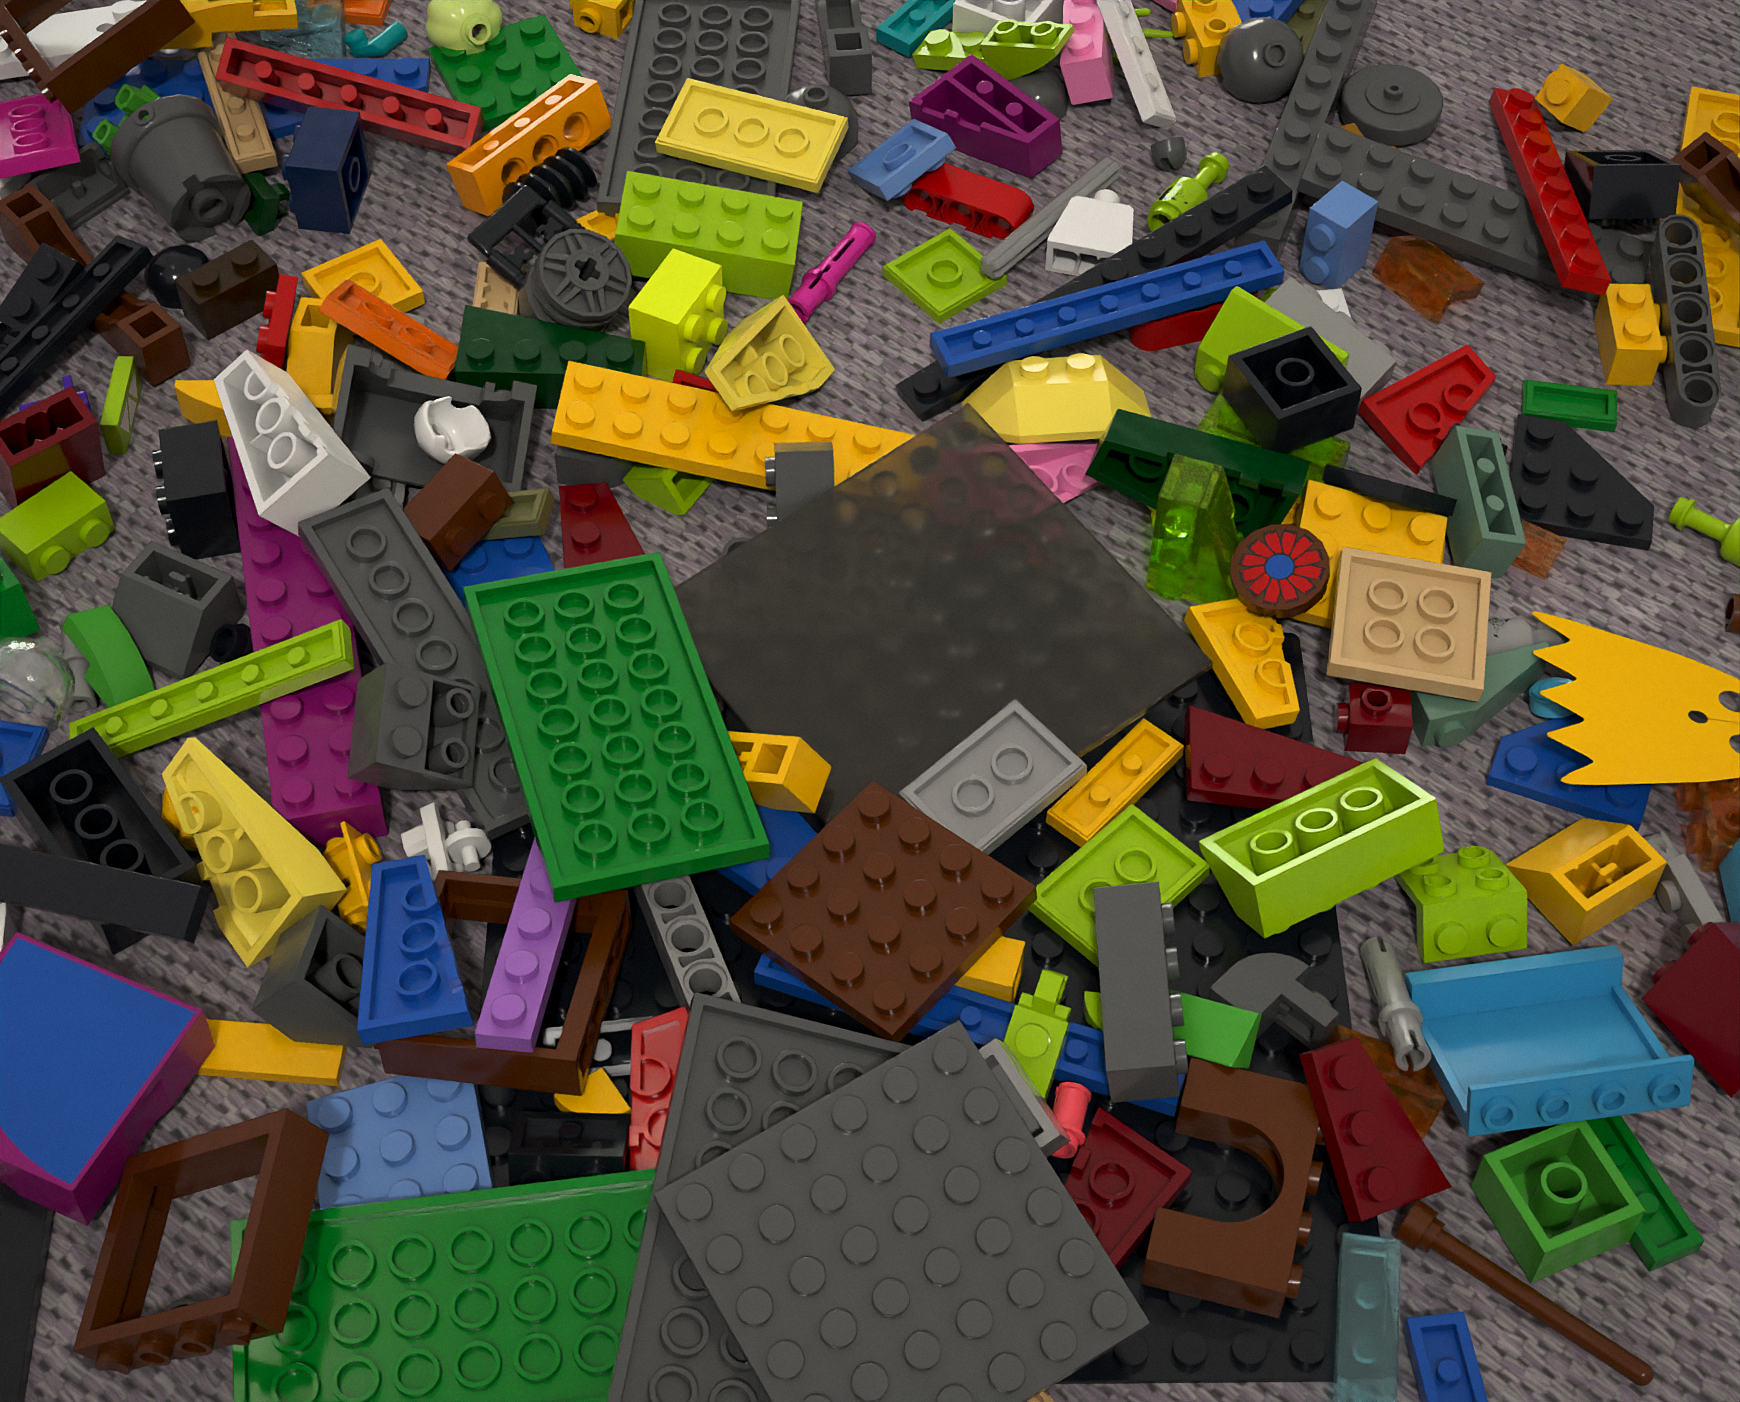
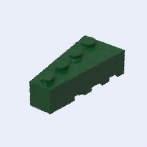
(536, 352)
(1140, 449)

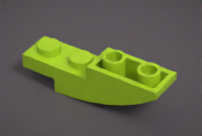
(1009, 48)

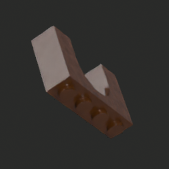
(1251, 1259)

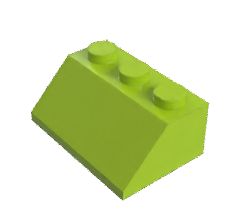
(1239, 326)

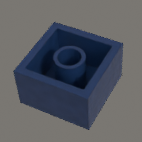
(327, 170)

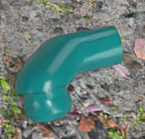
(375, 46)

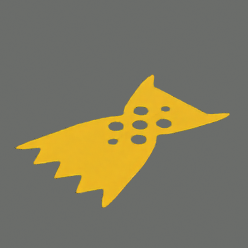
(1638, 710)

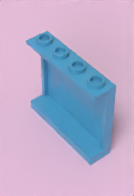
(1544, 1042)

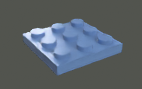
(401, 1141)

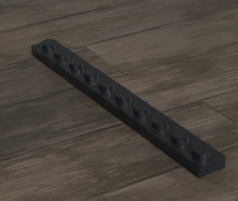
(1174, 243)

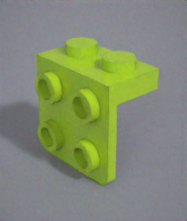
(1466, 905)

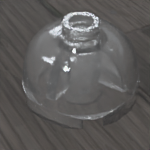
(35, 681)

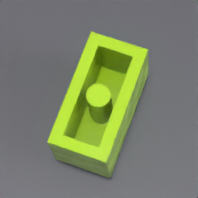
(55, 527)

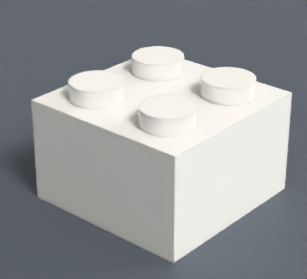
(984, 14)

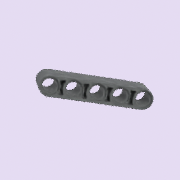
(1688, 303)

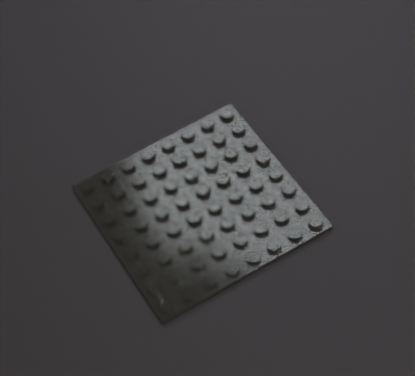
(926, 607)

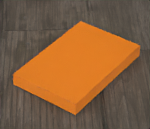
(391, 330)

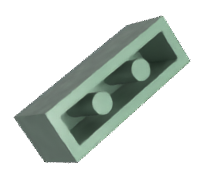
(1486, 520)

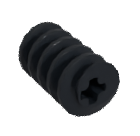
(558, 179)

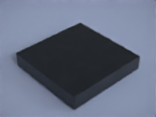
(1389, 490)

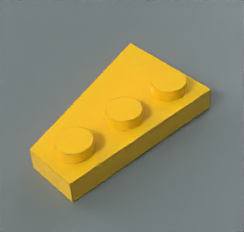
(1247, 660)

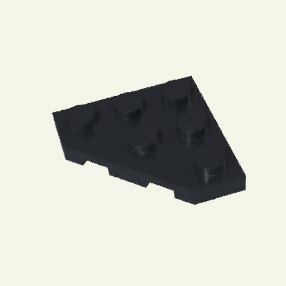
(1573, 489)

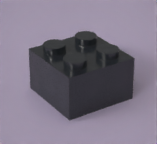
(1623, 185)
(1291, 391)
(196, 490)

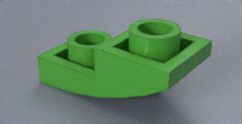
(115, 662)

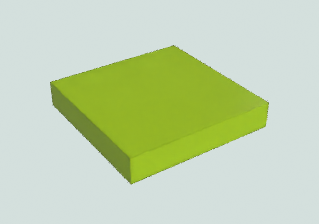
(942, 276)

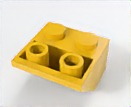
(1589, 875)

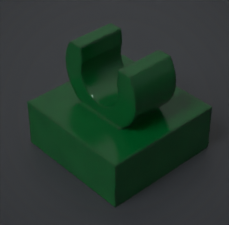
(264, 203)

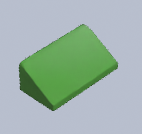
(1218, 1031)

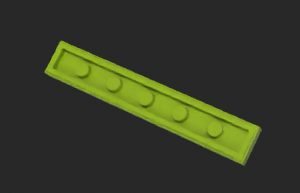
(222, 690)

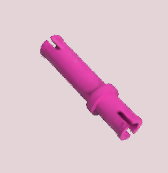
(821, 282)

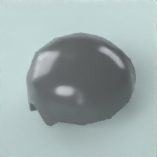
(1045, 89)

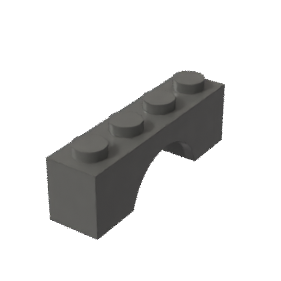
(845, 46)

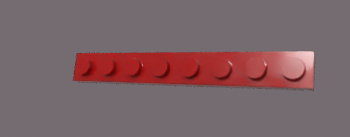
(1549, 192)

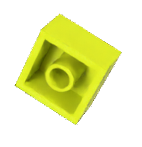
(679, 314)

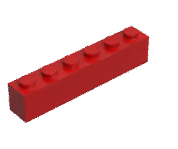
(383, 106)

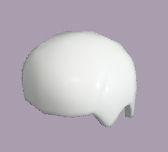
(450, 430)

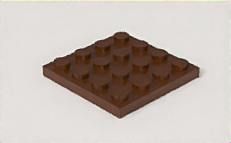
(883, 911)

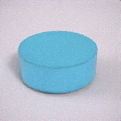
(1543, 706)

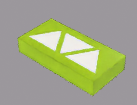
(121, 405)

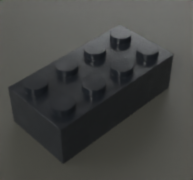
(90, 810)

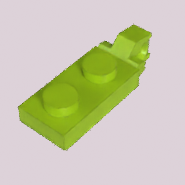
(1040, 1030)

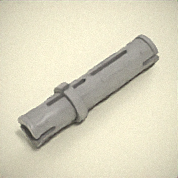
(1398, 1015)

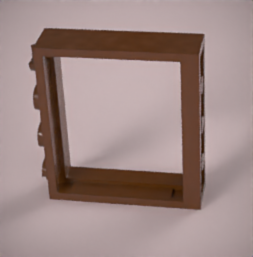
(102, 59)
(545, 1070)
(289, 1161)

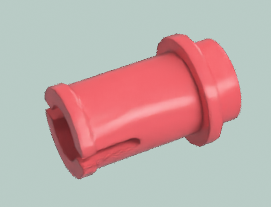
(1070, 1110)

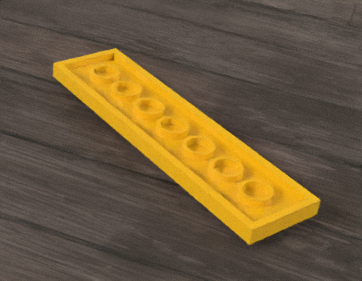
(1720, 117)
(697, 430)

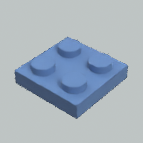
(902, 159)

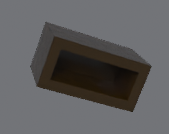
(227, 289)

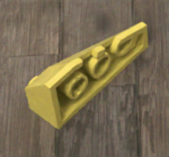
(768, 359)
(252, 856)

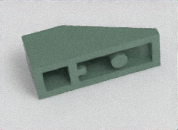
(1451, 719)

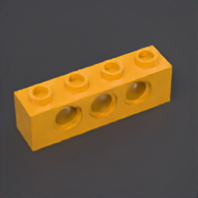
(563, 116)

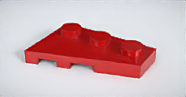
(653, 1068)

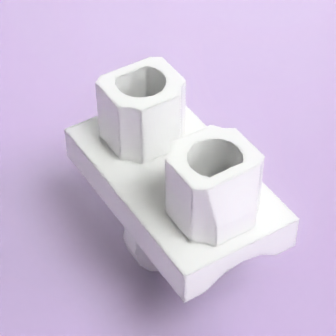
(445, 843)

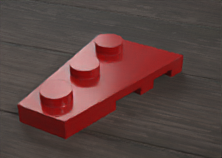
(1424, 406)

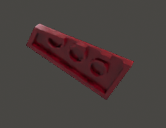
(1250, 765)
(1120, 1184)

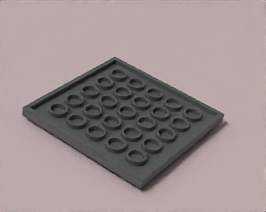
(902, 1244)

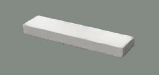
(1137, 62)

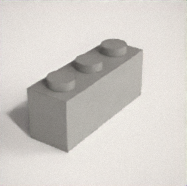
(1368, 361)

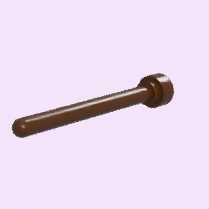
(1426, 1231)

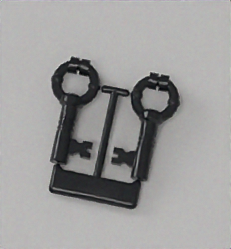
(506, 220)

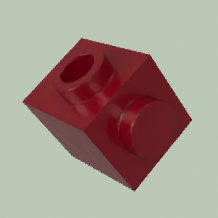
(1375, 718)

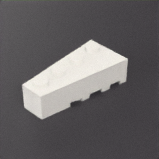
(284, 444)

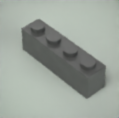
(1136, 993)

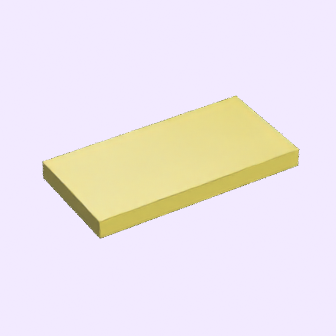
(752, 135)

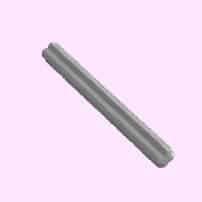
(1041, 224)

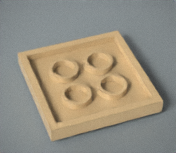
(1410, 624)

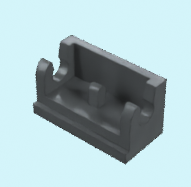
(83, 187)

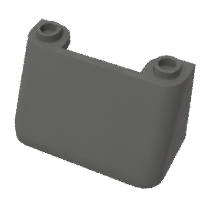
(377, 413)

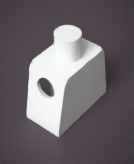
(1089, 233)

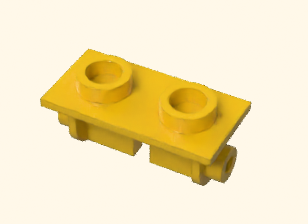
(352, 862)

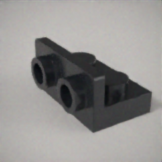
(566, 1146)

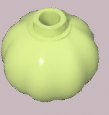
(463, 24)

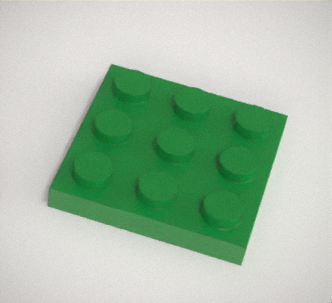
(509, 72)

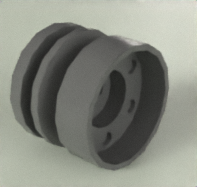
(576, 281)

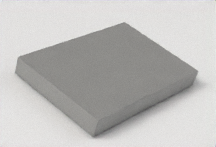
(996, 779)

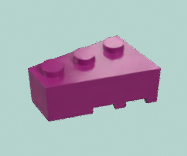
(990, 118)

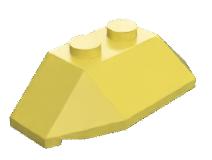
(1055, 398)

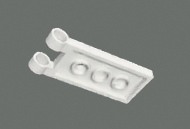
(67, 34)

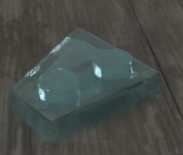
(318, 31)

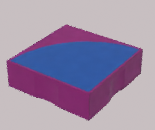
(84, 1073)

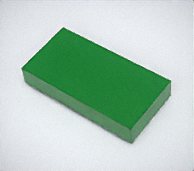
(1574, 404)

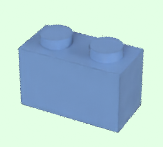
(1337, 236)

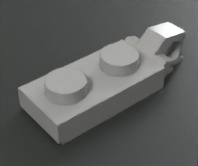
(1682, 889)

